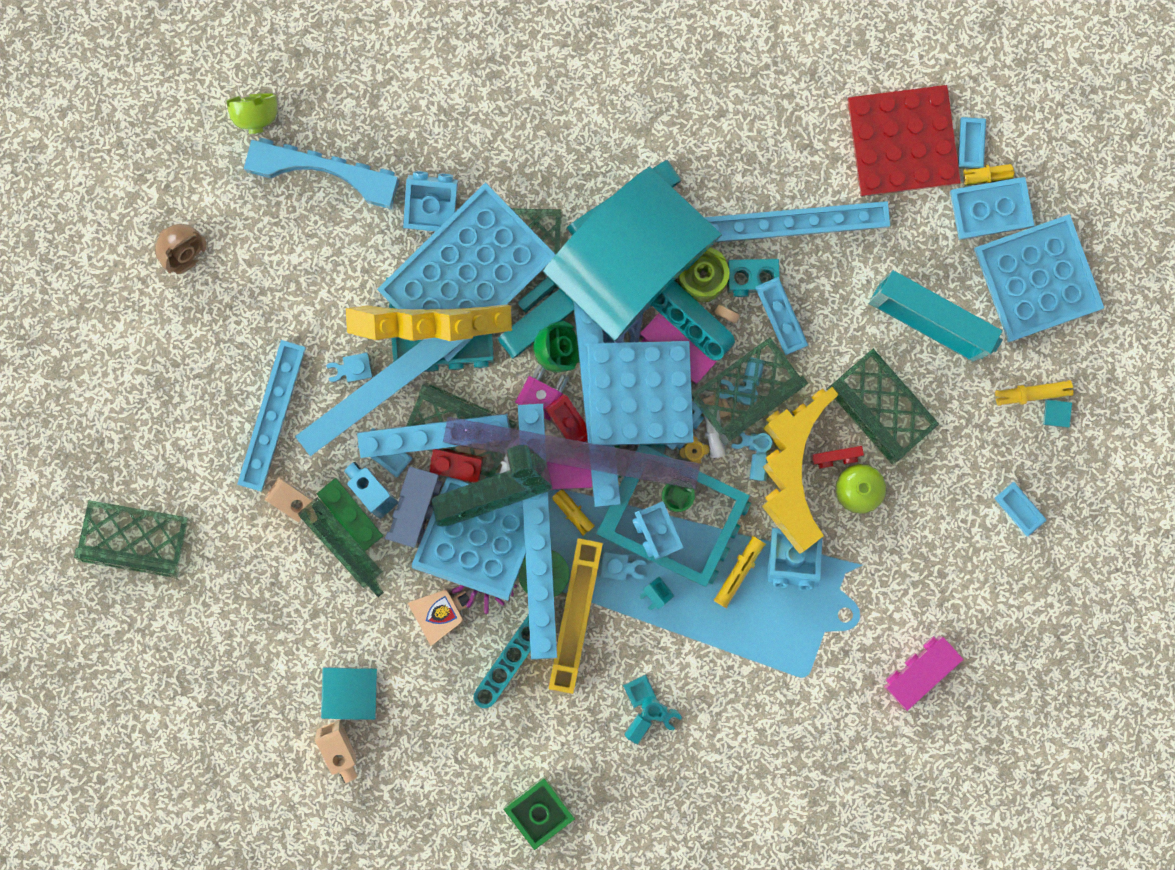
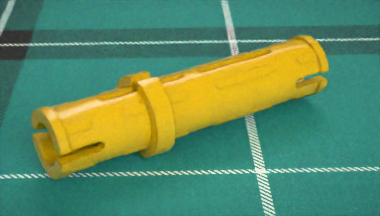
(1031, 393)
(739, 571)

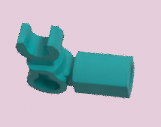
(651, 711)

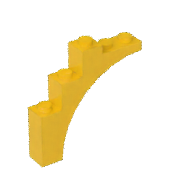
(421, 324)
(789, 506)

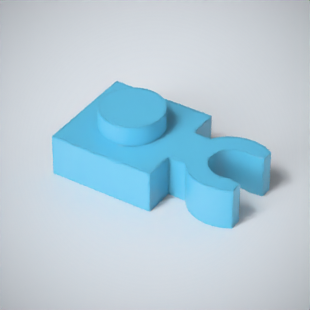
(355, 368)
(617, 566)

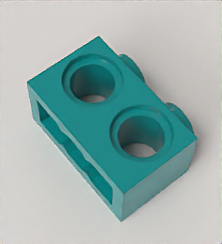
(751, 269)

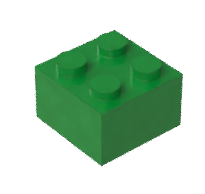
(539, 812)

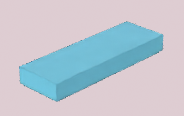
(781, 316)

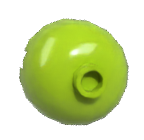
(253, 111)
(860, 488)

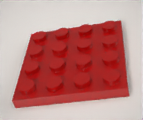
(903, 140)

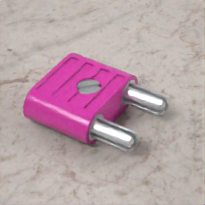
(539, 393)

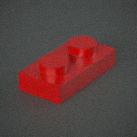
(567, 419)
(826, 459)
(456, 464)

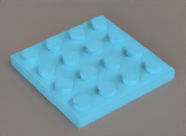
(1039, 278)
(640, 393)
(478, 551)

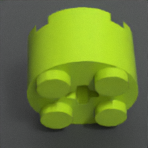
(715, 281)

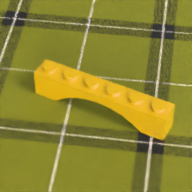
(575, 615)

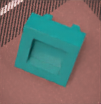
(657, 593)

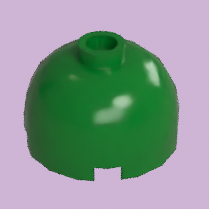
(557, 347)

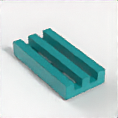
(537, 294)

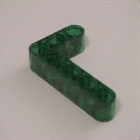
(525, 479)

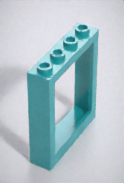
(936, 317)
(719, 551)

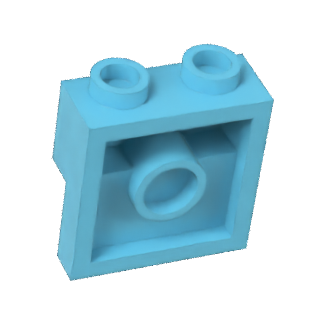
(429, 200)
(790, 567)

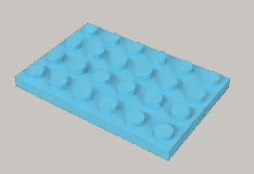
(470, 261)

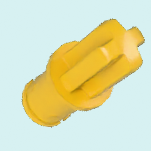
(988, 174)
(573, 512)

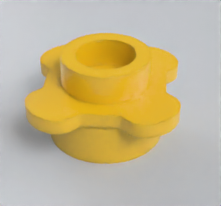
(702, 450)

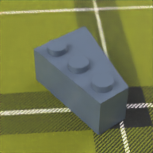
(414, 507)

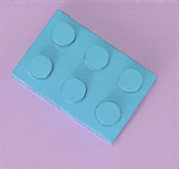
(992, 208)

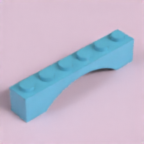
(271, 160)

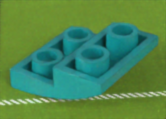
(348, 693)

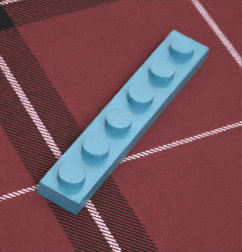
(271, 416)
(414, 437)

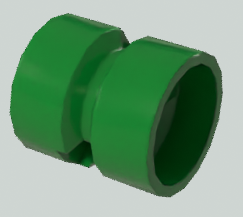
(677, 498)

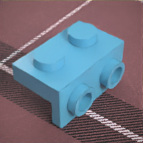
(658, 531)

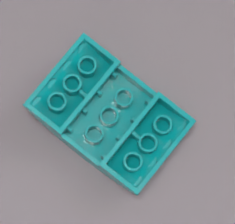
(630, 251)

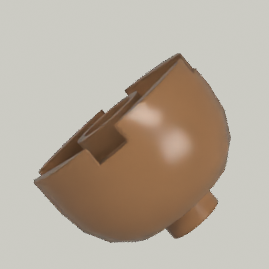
(178, 247)

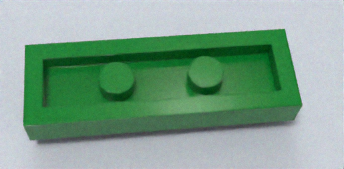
(349, 514)

